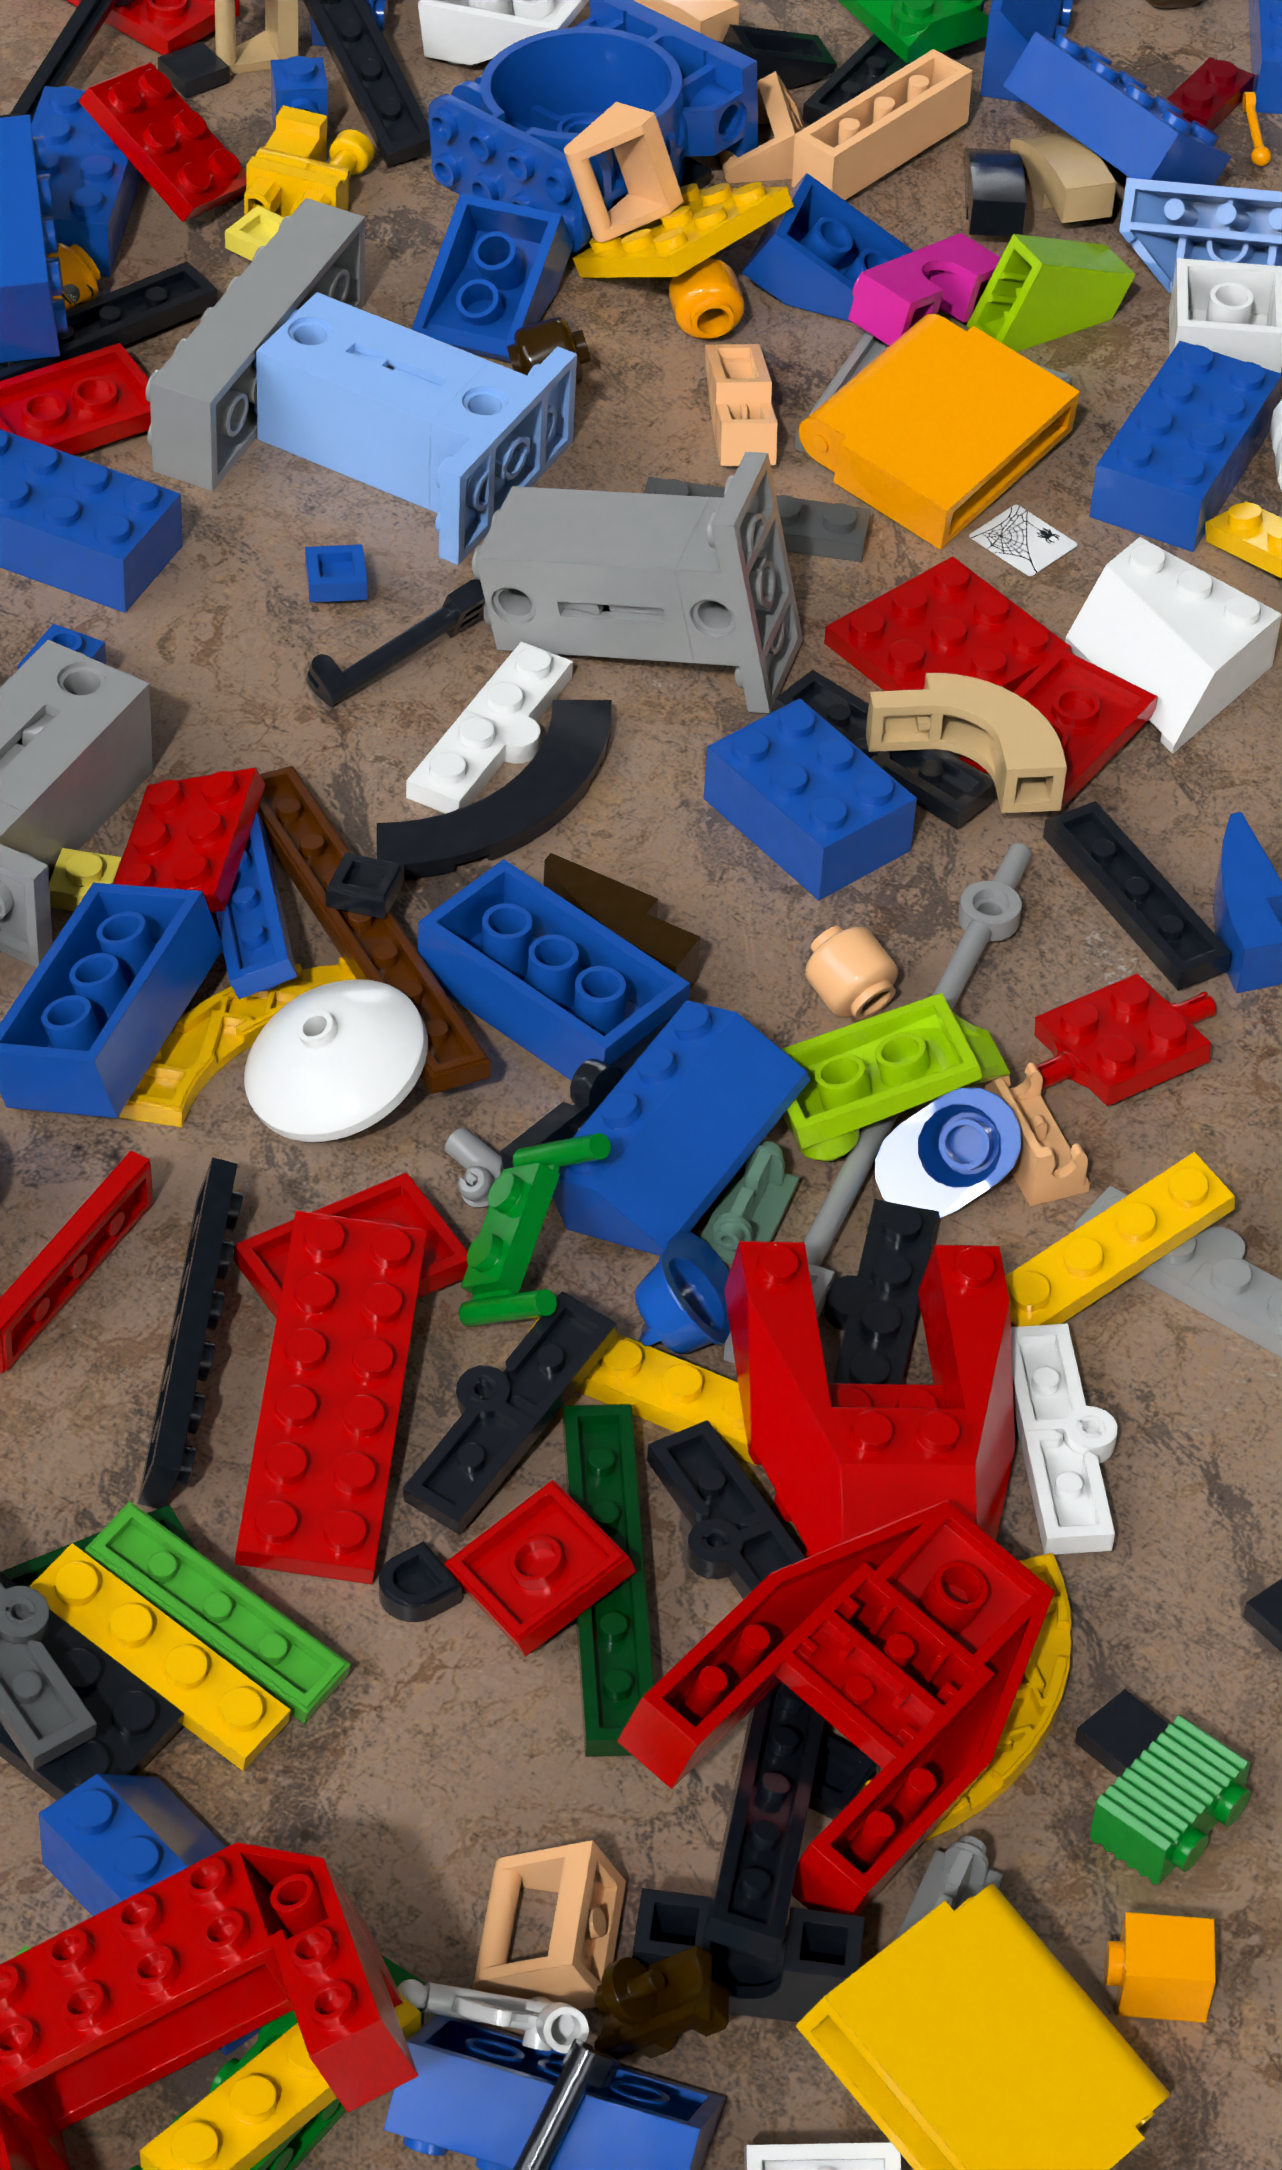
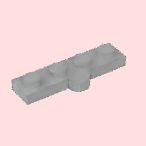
(1214, 1280)

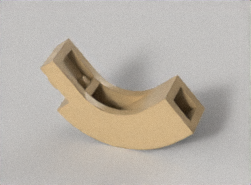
(979, 723)

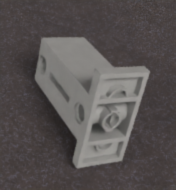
(648, 577)
(68, 760)

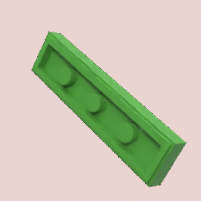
(219, 1611)

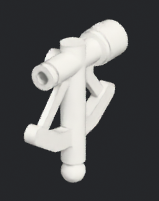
(545, 2023)

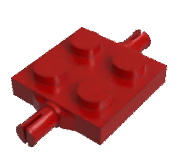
(1123, 1039)

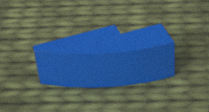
(1248, 909)

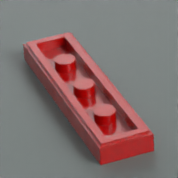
(73, 1255)

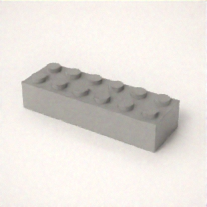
(209, 385)

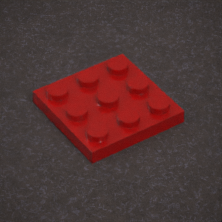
(942, 624)

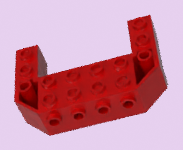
(183, 1977)

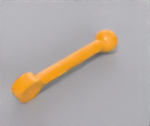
(1260, 155)

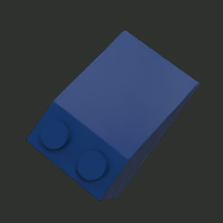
(819, 251)
(493, 275)

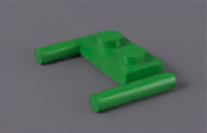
(511, 1229)

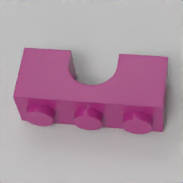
(931, 279)

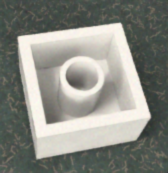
(1228, 309)

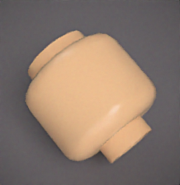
(851, 972)

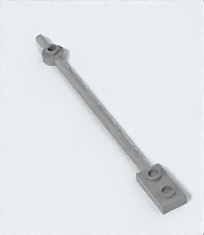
(986, 914)

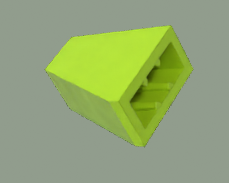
(1050, 290)

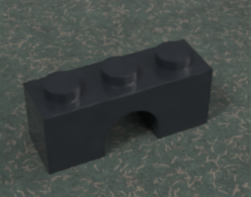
(812, 1960)

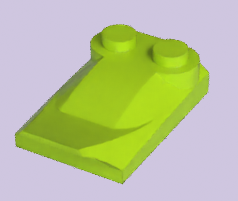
(883, 1070)

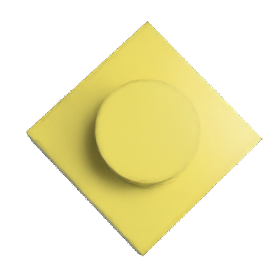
(252, 231)
(76, 873)

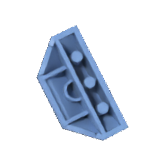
(1200, 224)

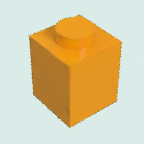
(1163, 1967)

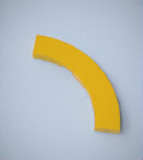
(210, 1039)
(1033, 1707)

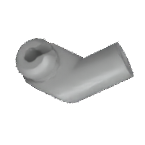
(481, 1166)

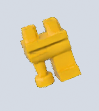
(295, 164)

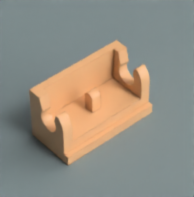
(1046, 1163)

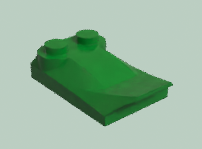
(921, 25)

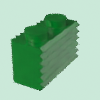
(1171, 1800)

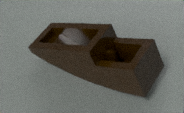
(626, 913)

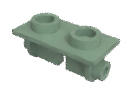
(751, 1202)

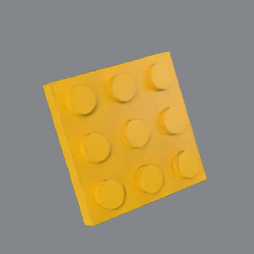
(688, 235)

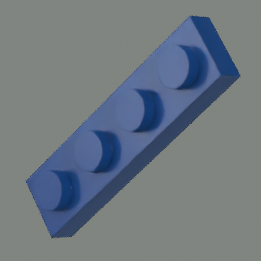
(254, 922)

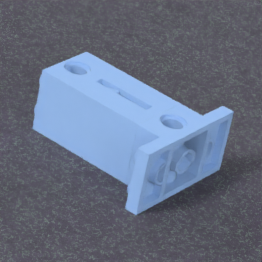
(412, 414)

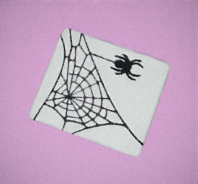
(1023, 540)

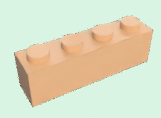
(884, 125)

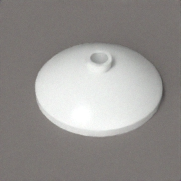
(335, 1060)

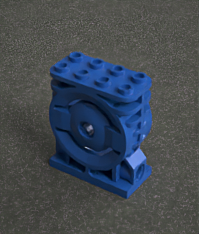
(534, 97)

